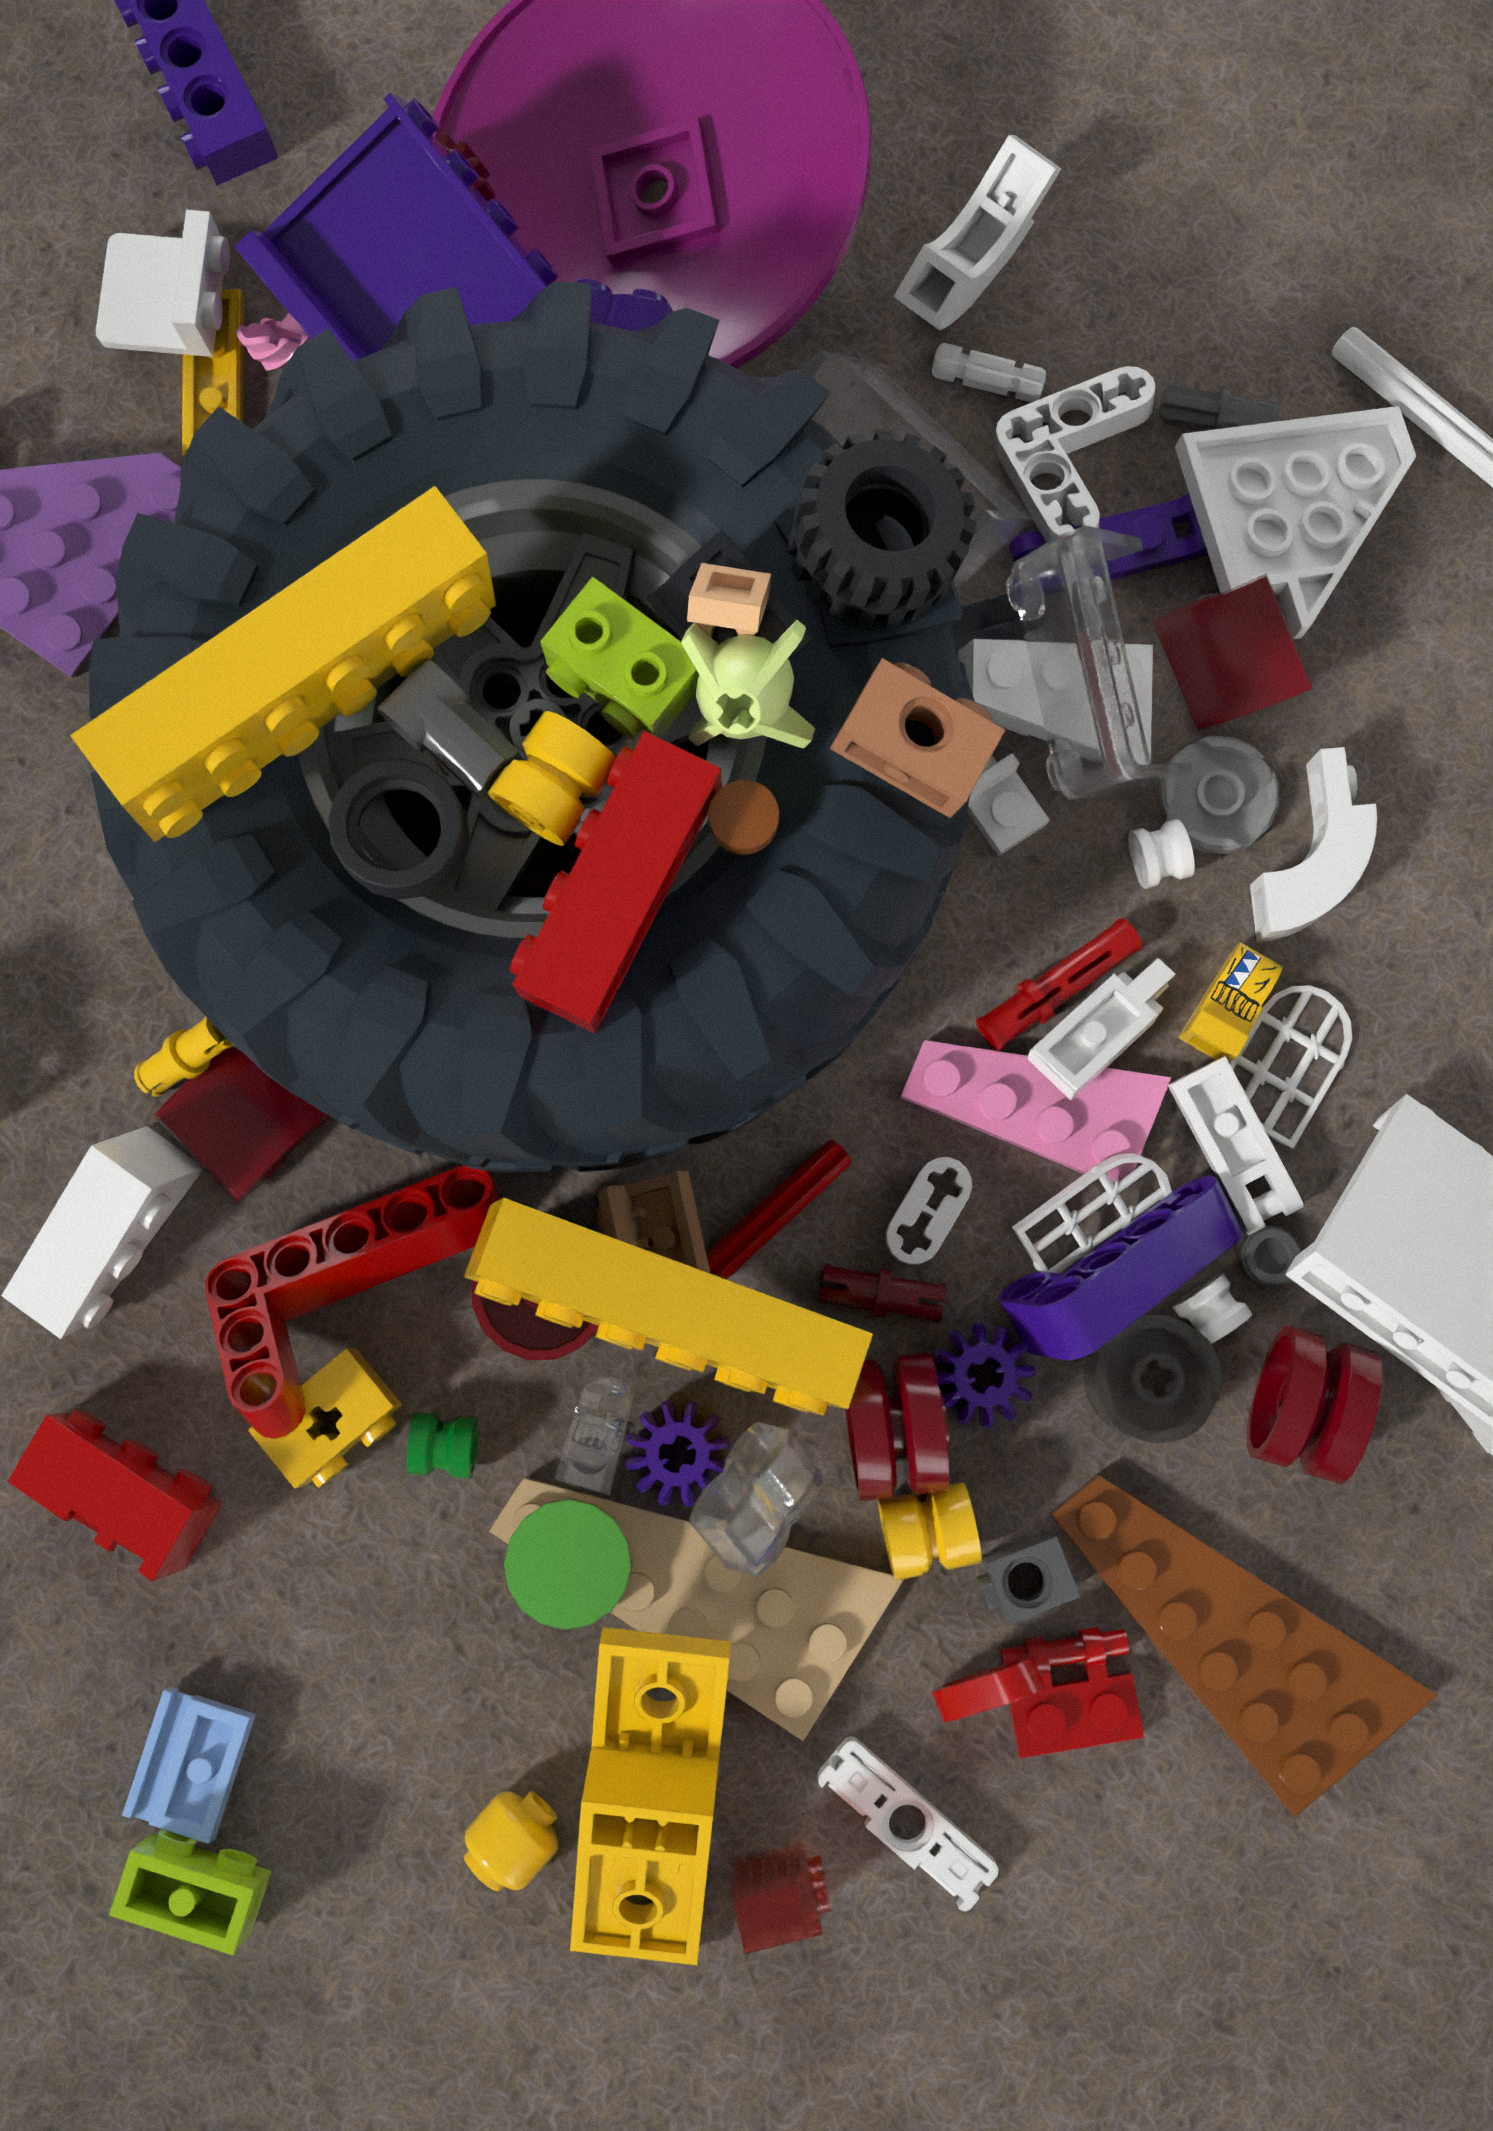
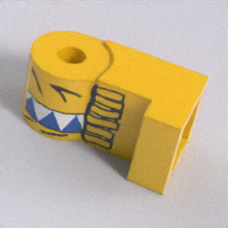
(1231, 1004)

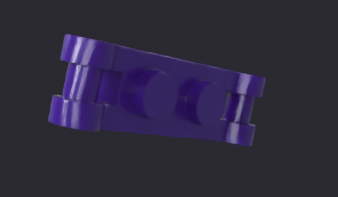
(1150, 524)

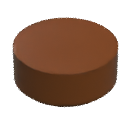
(743, 817)

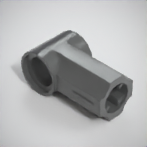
(438, 718)

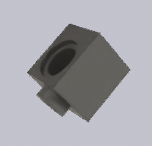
(1054, 1584)

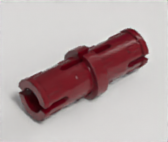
(882, 1293)

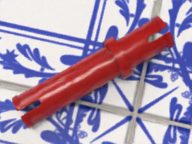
(1040, 997)

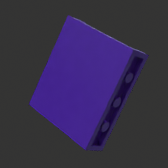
(389, 227)

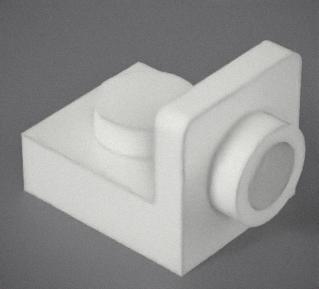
(1004, 805)

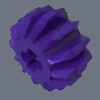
(987, 1395)
(667, 1434)

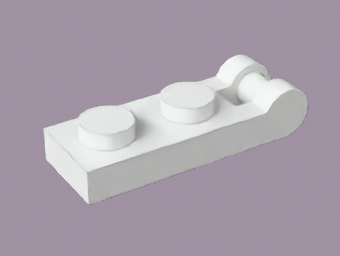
(1235, 1143)

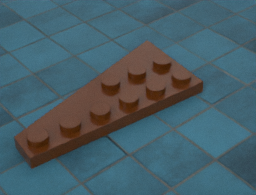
(1265, 1668)

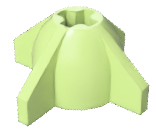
(746, 687)

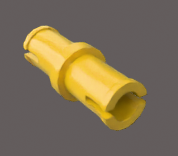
(182, 1056)

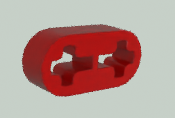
(988, 1689)

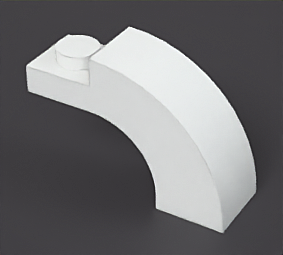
(981, 239)
(1335, 862)

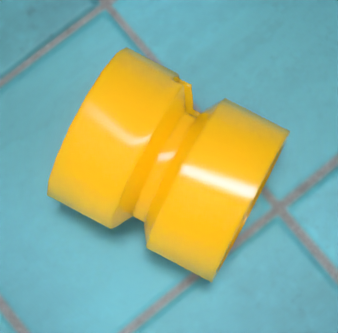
(548, 786)
(929, 1531)

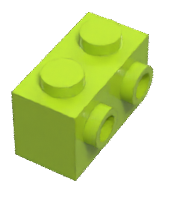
(620, 662)
(191, 1891)

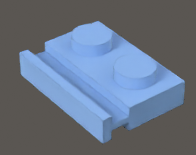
(189, 1765)

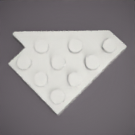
(1294, 499)

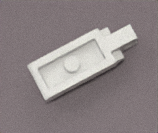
(1101, 1028)

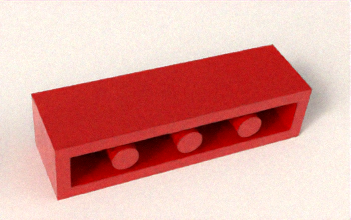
(616, 882)

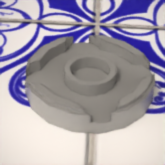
(1213, 812)

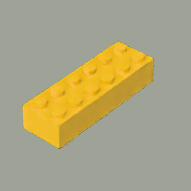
(291, 667)
(667, 1304)

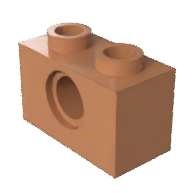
(879, 743)

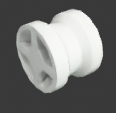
(1161, 853)
(1213, 1308)

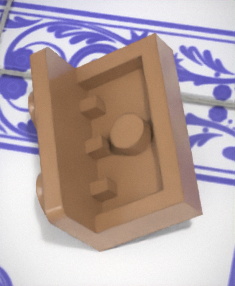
(655, 1216)

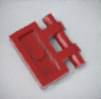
(1079, 1711)

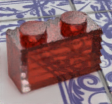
(779, 1897)

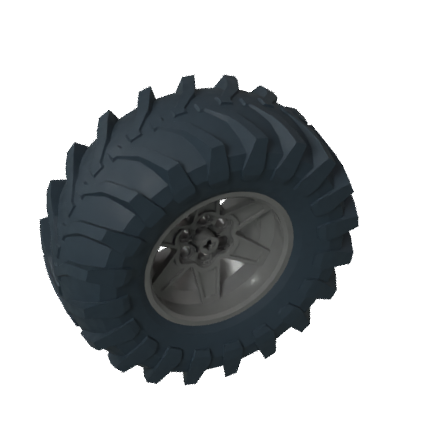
(566, 463)

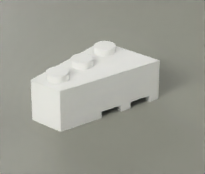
(1005, 684)
(100, 1229)

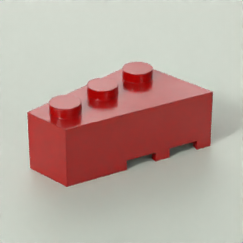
(116, 1492)

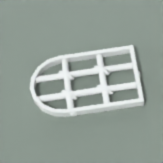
(1314, 1049)
(1072, 1218)

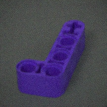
(1124, 1276)

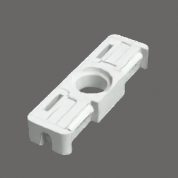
(940, 1847)

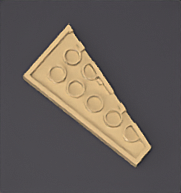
(787, 1628)

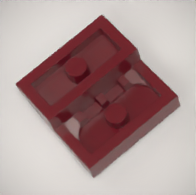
(1232, 653)
(238, 1121)

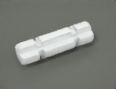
(988, 372)

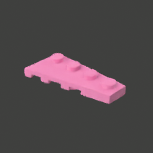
(1022, 1107)

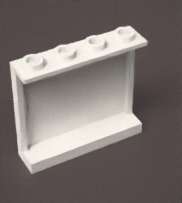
(1415, 1253)

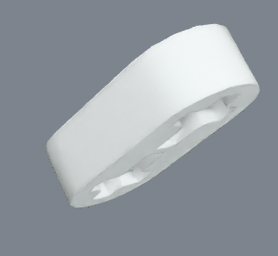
(941, 1218)

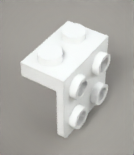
(164, 289)

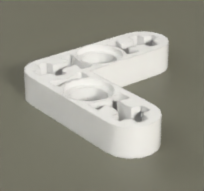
(1049, 451)

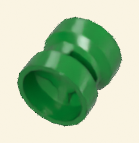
(442, 1445)

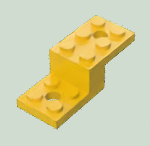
(649, 1796)

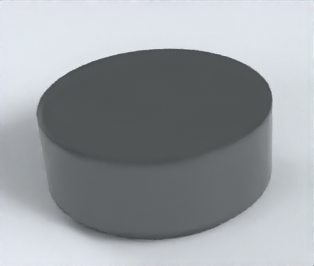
(1268, 1255)

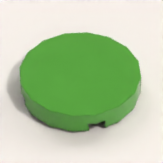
(568, 1564)

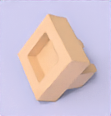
(728, 599)

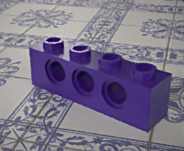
(235, 136)

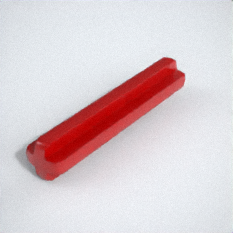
(777, 1209)

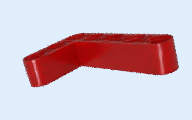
(332, 1271)

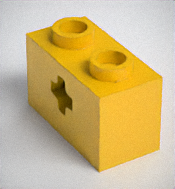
(366, 1406)

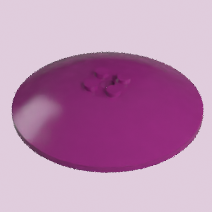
(726, 100)

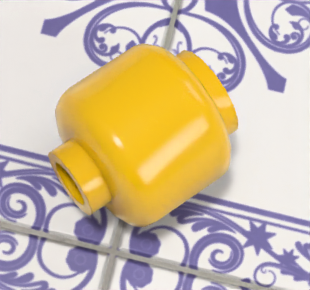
(511, 1840)

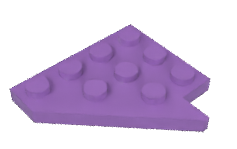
(65, 547)

